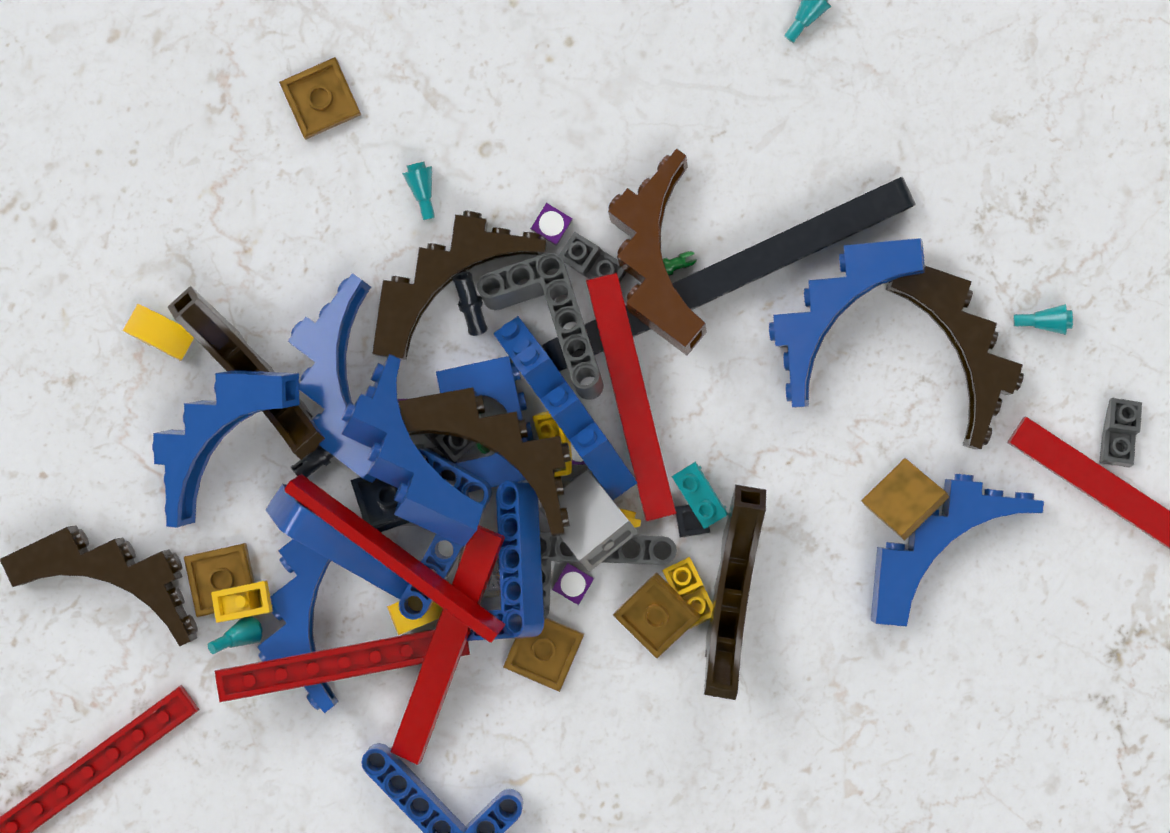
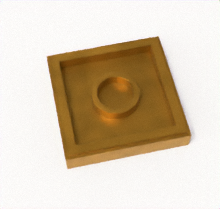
(320, 98)
(905, 499)
(217, 571)
(656, 615)
(546, 656)

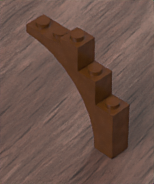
(641, 218)

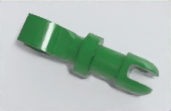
(678, 262)

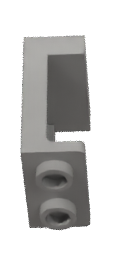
(594, 519)

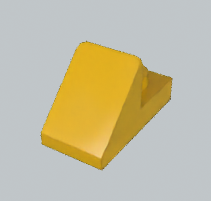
(242, 601)

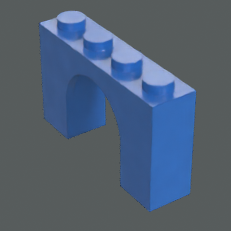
(495, 380)

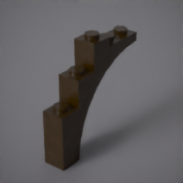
(471, 246)
(233, 353)
(986, 374)
(459, 415)
(112, 562)
(732, 591)

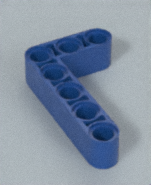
(319, 536)
(432, 557)
(518, 563)
(437, 810)

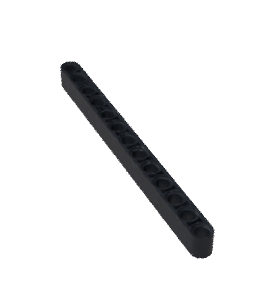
(769, 256)

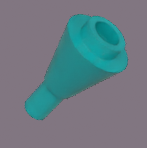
(807, 13)
(420, 182)
(1053, 319)
(244, 632)

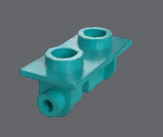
(700, 495)

